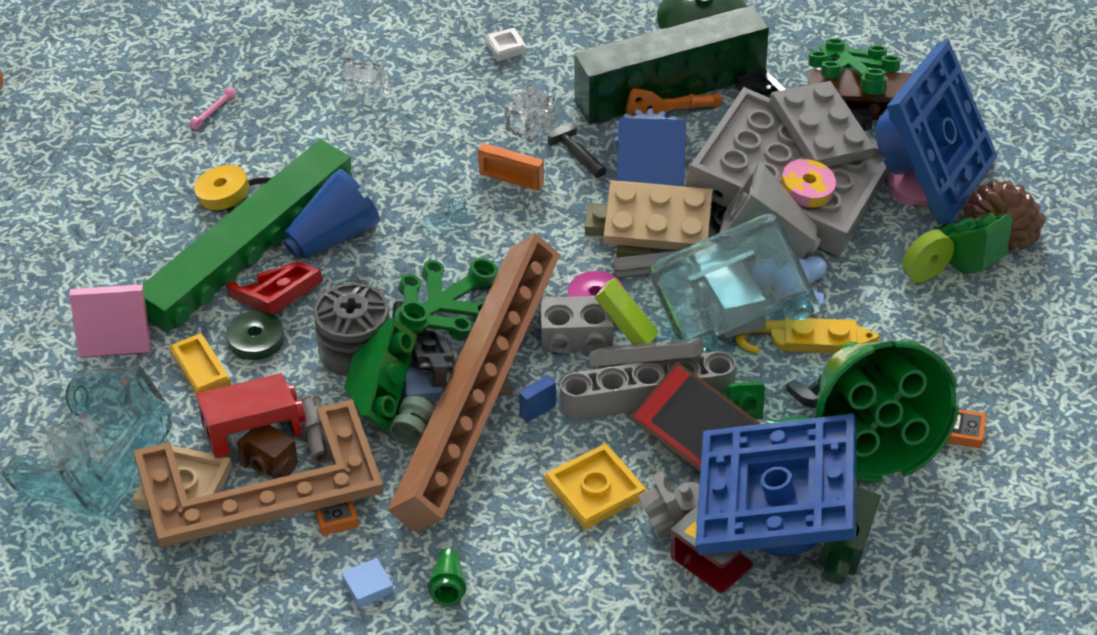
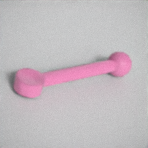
(197, 122)

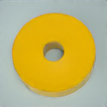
(222, 187)

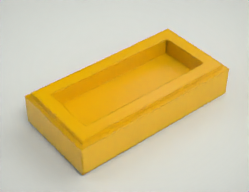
(199, 364)

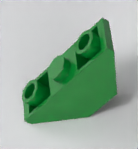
(978, 241)
(380, 373)

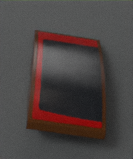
(683, 409)

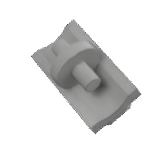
(668, 507)

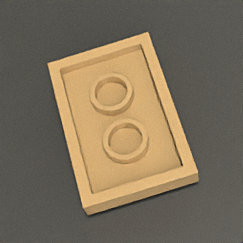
(656, 215)

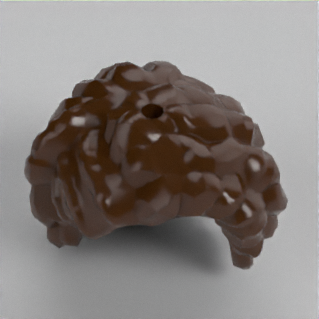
(1006, 199)

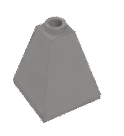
(765, 195)

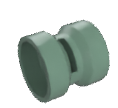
(412, 420)

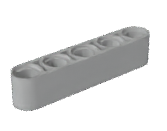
(626, 386)

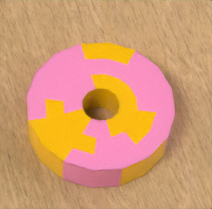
(808, 182)

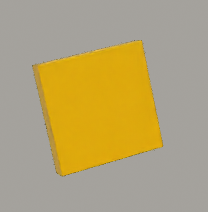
(595, 486)

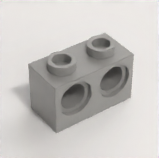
(574, 324)

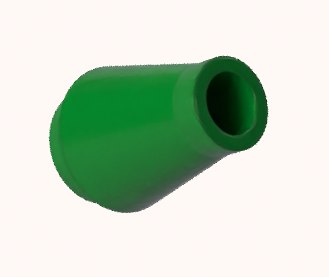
(447, 579)

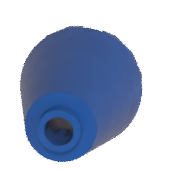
(331, 217)

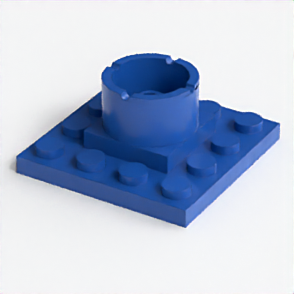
(937, 134)
(778, 486)

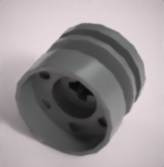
(346, 321)

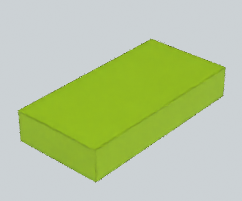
(626, 313)

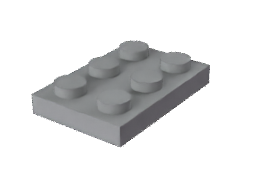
(822, 124)

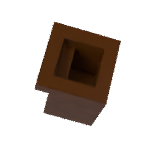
(268, 451)

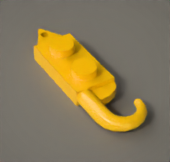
(811, 335)

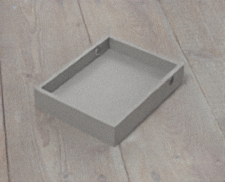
(755, 134)

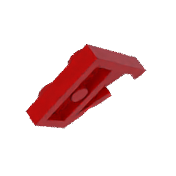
(277, 287)

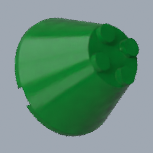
(899, 402)

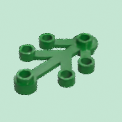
(836, 56)
(420, 316)

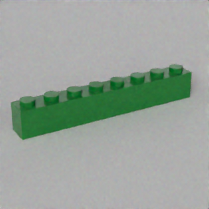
(239, 238)

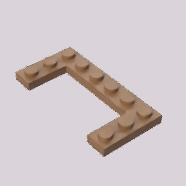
(182, 520)

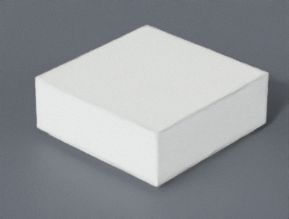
(506, 44)

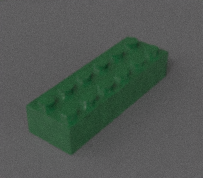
(670, 62)

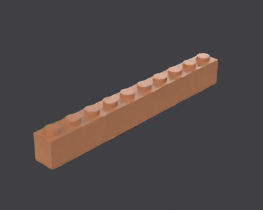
(474, 385)

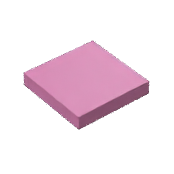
(110, 320)

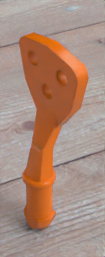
(659, 104)

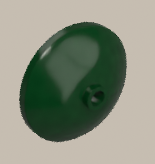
(682, 11)

